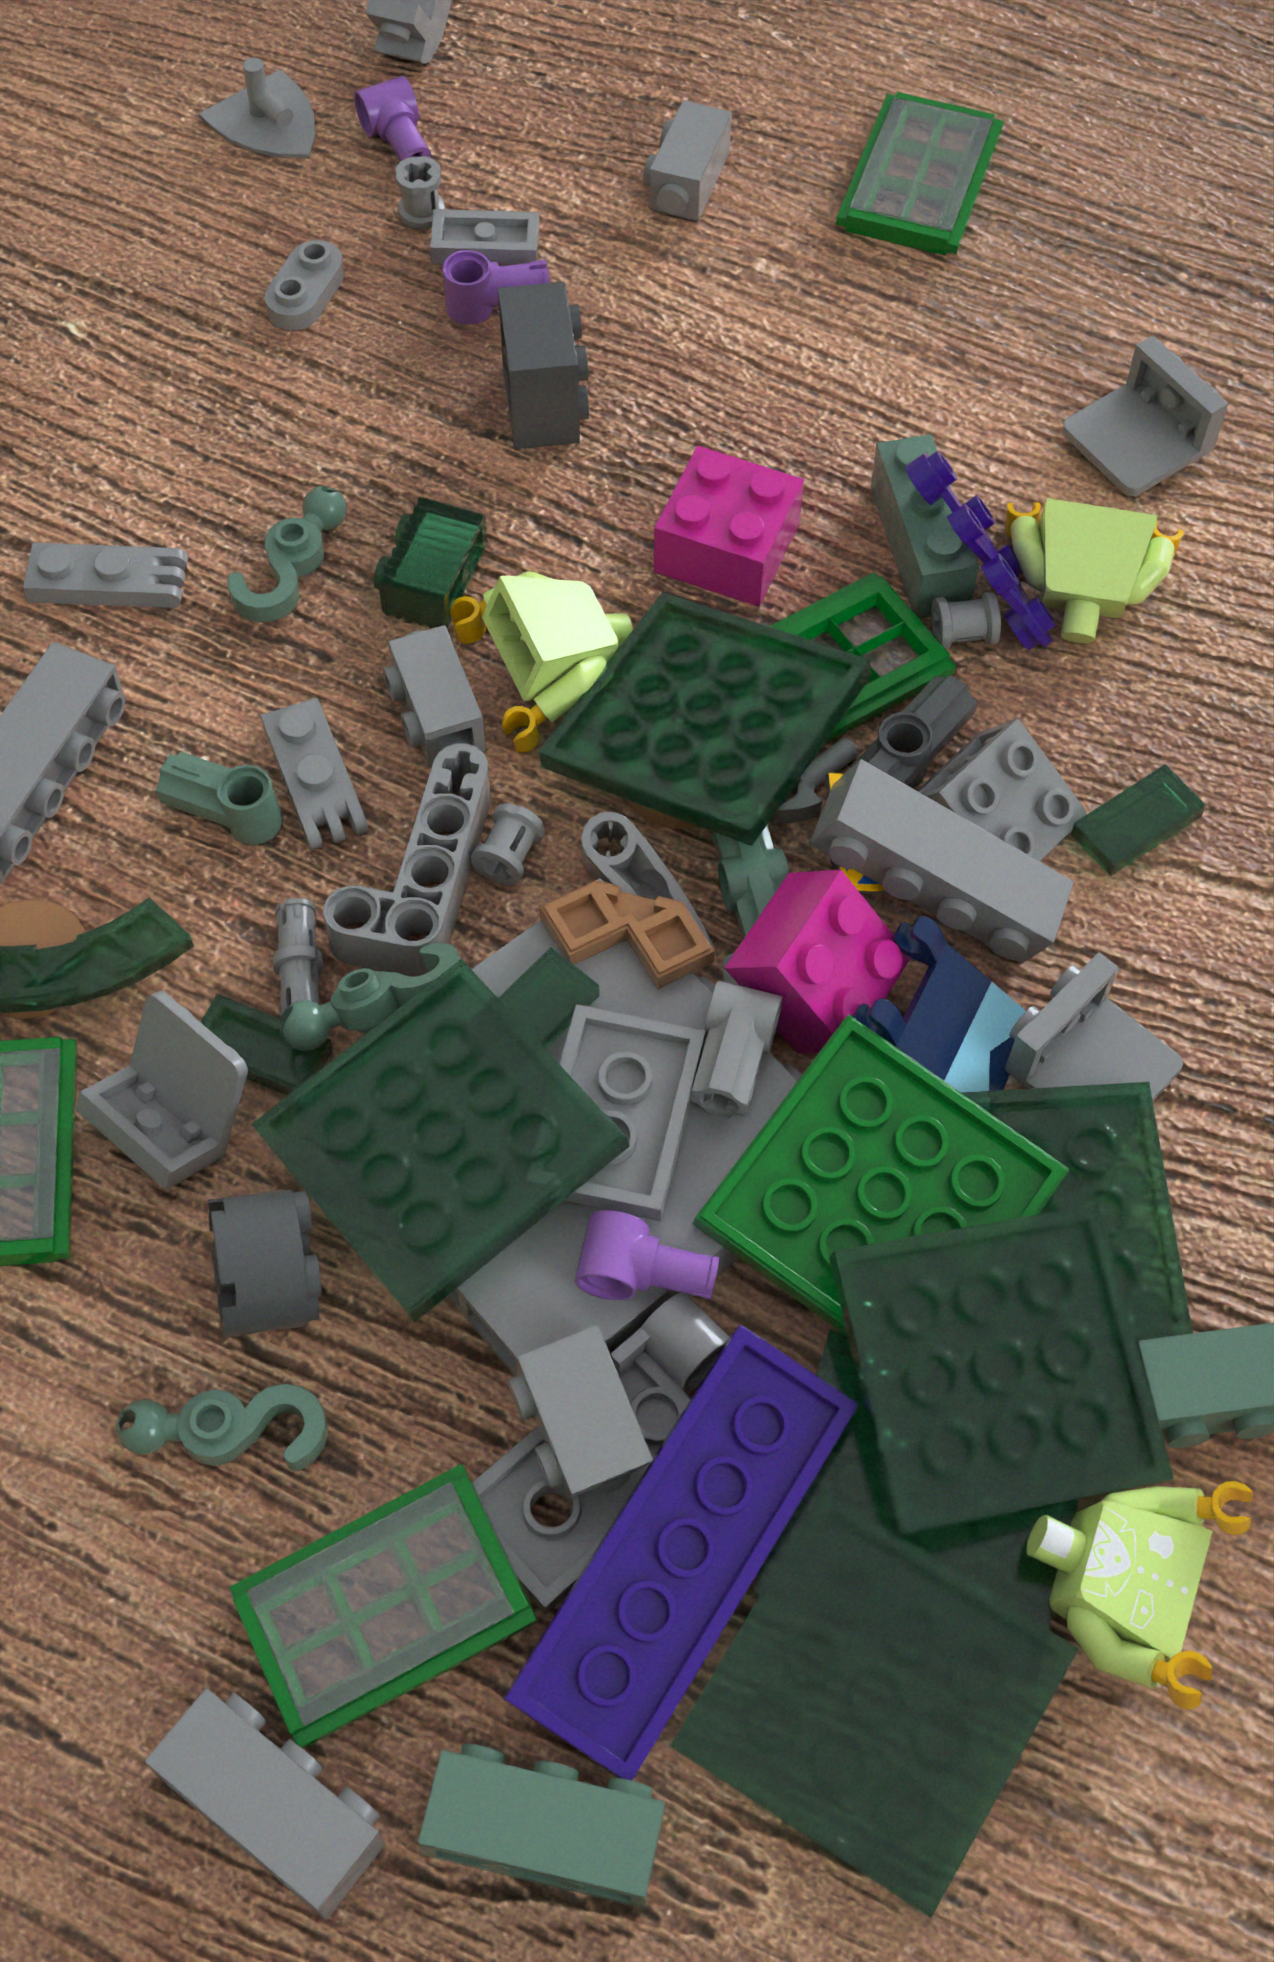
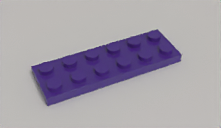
(681, 1554)

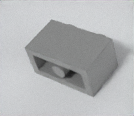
(580, 1413)

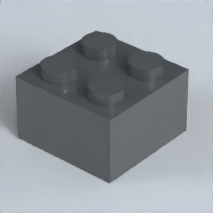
(543, 364)

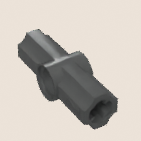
(921, 730)

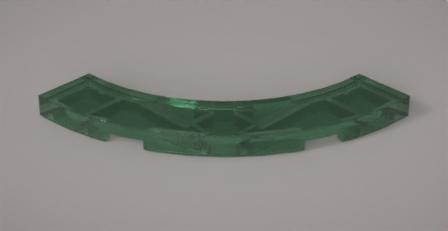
(92, 963)

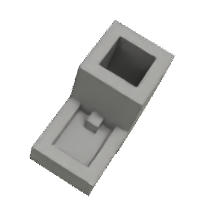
(409, 27)

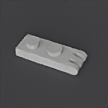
(105, 575)
(313, 771)

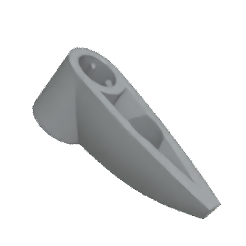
(636, 867)

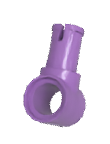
(393, 114)
(473, 283)
(624, 1258)

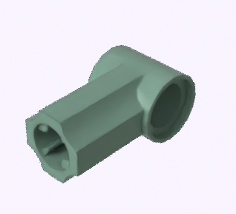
(232, 797)

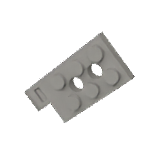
(657, 1372)

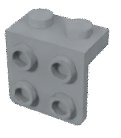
(1151, 423)
(1088, 1038)
(173, 1099)

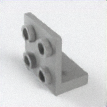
(1008, 790)

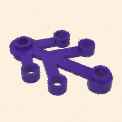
(970, 521)

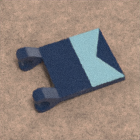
(956, 1018)

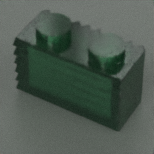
(431, 562)

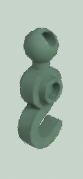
(293, 551)
(361, 1000)
(220, 1429)

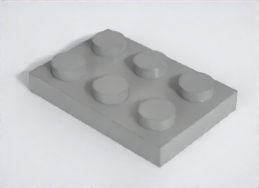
(643, 1082)

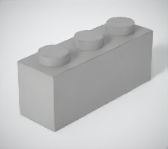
(268, 1800)

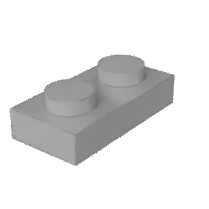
(498, 235)

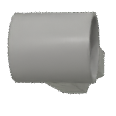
(738, 1031)

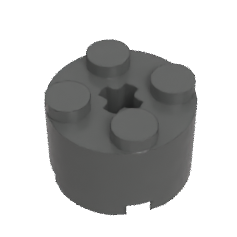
(264, 1262)

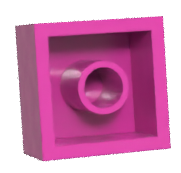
(727, 525)
(821, 953)

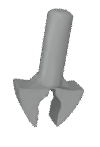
(806, 802)

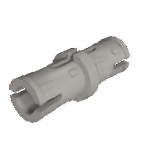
(297, 954)

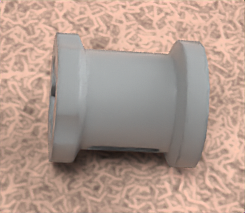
(419, 187)
(966, 620)
(507, 844)

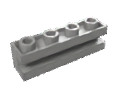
(48, 738)

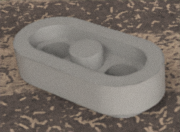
(304, 285)

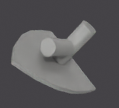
(266, 116)

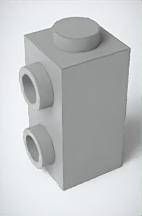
(688, 160)
(434, 692)

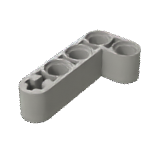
(428, 858)

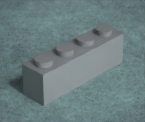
(941, 863)

